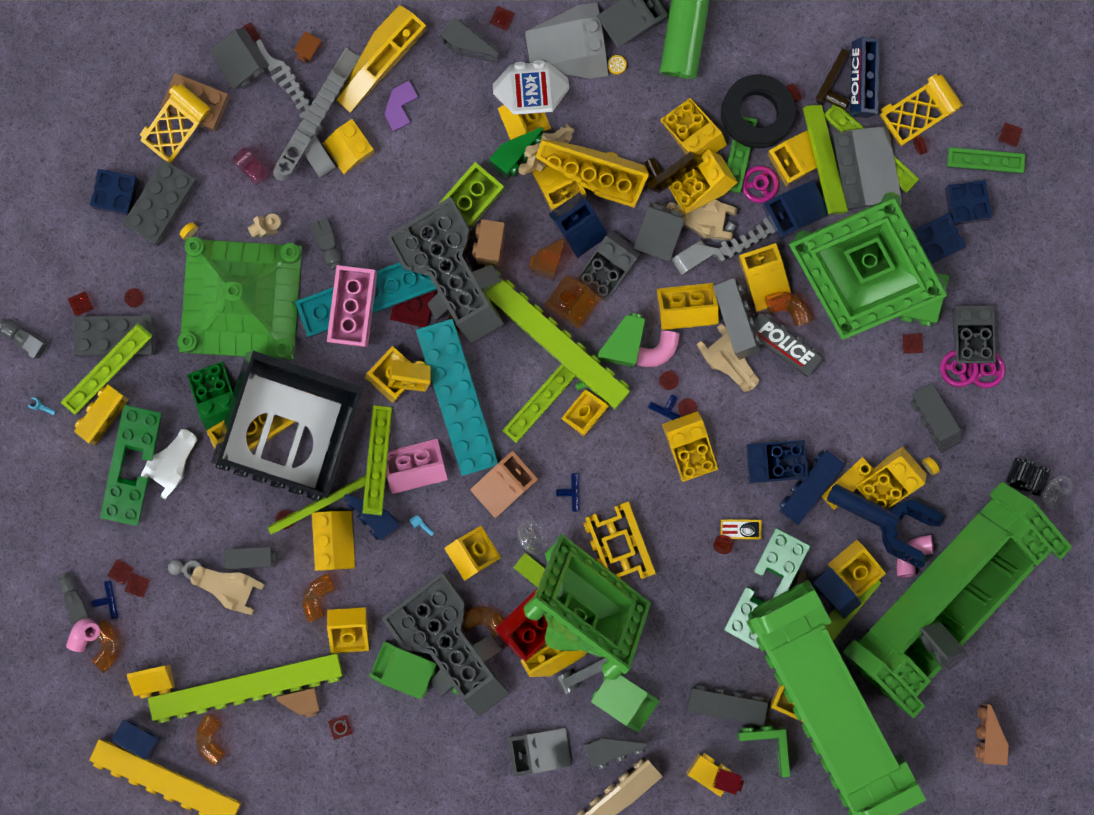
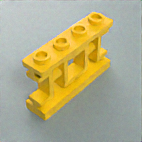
(632, 541)

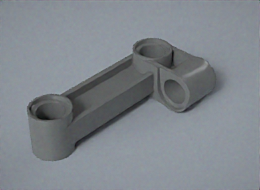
(569, 682)

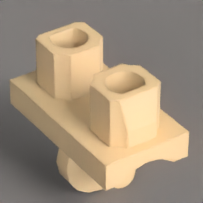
(265, 225)

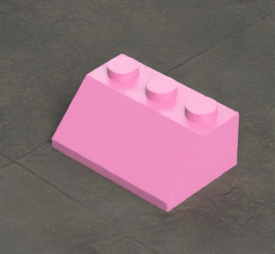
(415, 466)

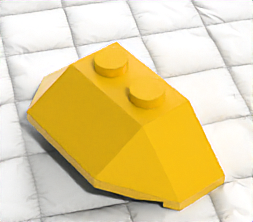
(550, 661)

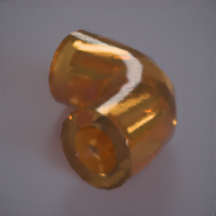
(792, 304)
(313, 595)
(482, 616)
(109, 647)
(206, 740)

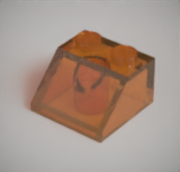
(547, 260)
(572, 301)

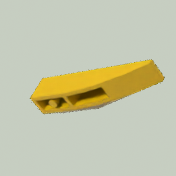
(381, 54)

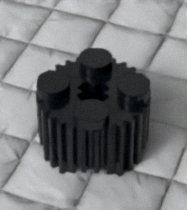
(1028, 477)

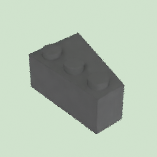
(936, 418)

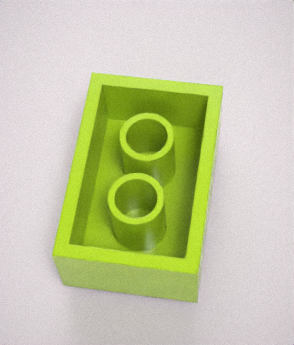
(475, 193)

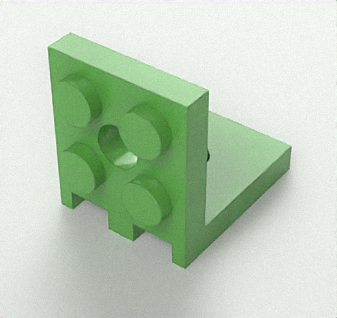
(769, 732)

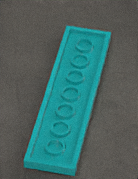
(393, 287)
(457, 397)

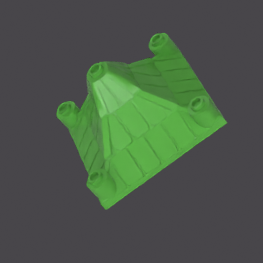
(868, 267)
(240, 298)
(588, 608)

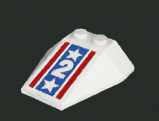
(531, 87)

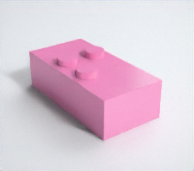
(352, 306)

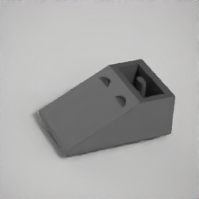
(631, 18)
(467, 43)
(609, 265)
(974, 334)
(942, 644)
(608, 749)
(539, 751)

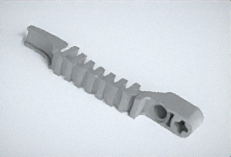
(315, 114)
(314, 151)
(699, 252)

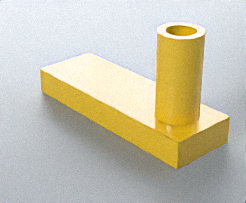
(850, 478)

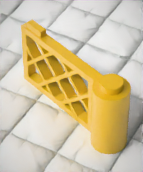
(939, 93)
(186, 104)

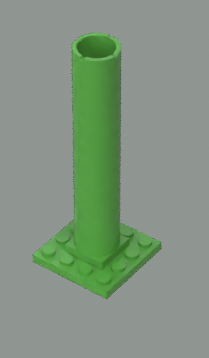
(684, 38)

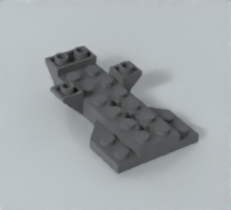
(460, 288)
(462, 663)

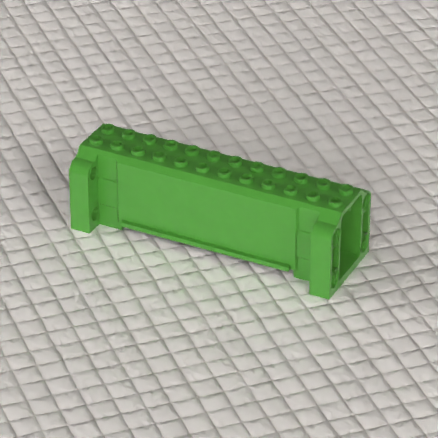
(958, 591)
(831, 705)

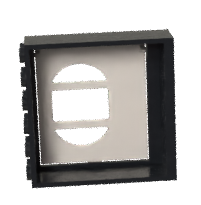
(259, 395)

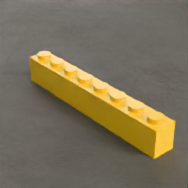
(162, 780)

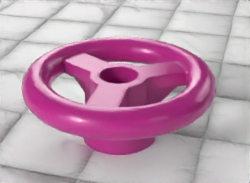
(763, 177)
(999, 374)
(964, 381)

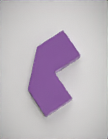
(399, 97)

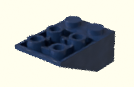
(795, 209)
(578, 224)
(776, 461)
(381, 526)

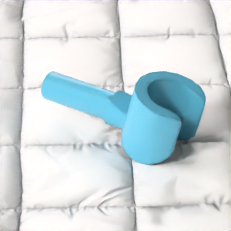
(42, 407)
(416, 521)

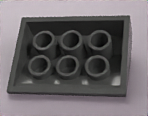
(865, 166)

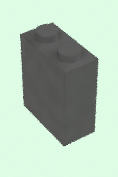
(239, 58)
(660, 231)
(250, 558)

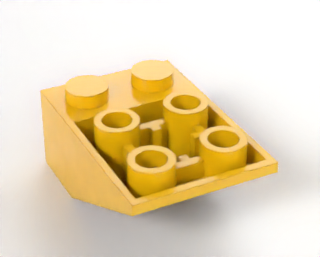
(693, 129)
(793, 158)
(703, 183)
(556, 186)
(764, 274)
(690, 446)
(892, 479)

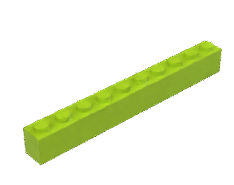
(558, 343)
(245, 687)

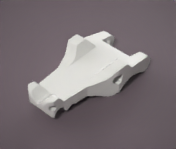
(170, 464)

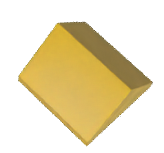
(584, 412)

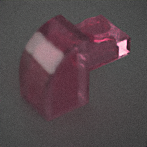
(250, 166)

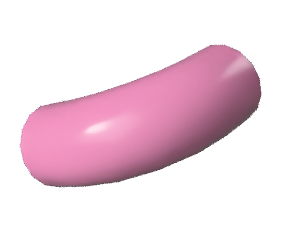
(661, 353)
(922, 543)
(81, 633)

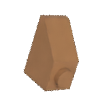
(302, 702)

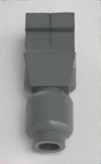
(326, 242)
(23, 338)
(73, 601)

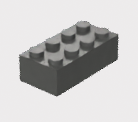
(160, 203)
(99, 334)

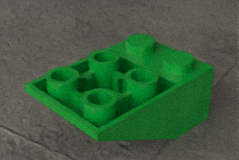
(507, 156)
(211, 393)

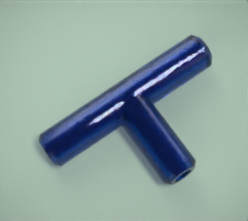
(667, 411)
(573, 492)
(109, 600)

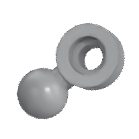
(175, 567)

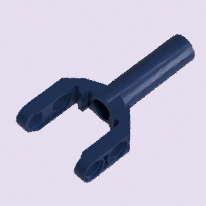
(887, 520)

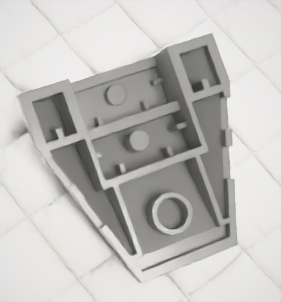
(571, 42)

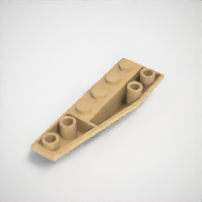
(626, 791)

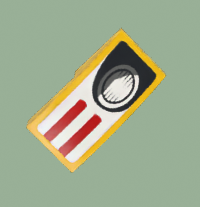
(742, 529)

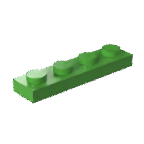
(738, 159)
(985, 160)

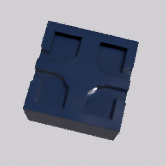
(114, 193)
(968, 202)
(940, 238)
(837, 593)
(136, 739)

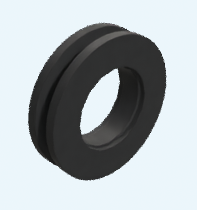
(770, 89)

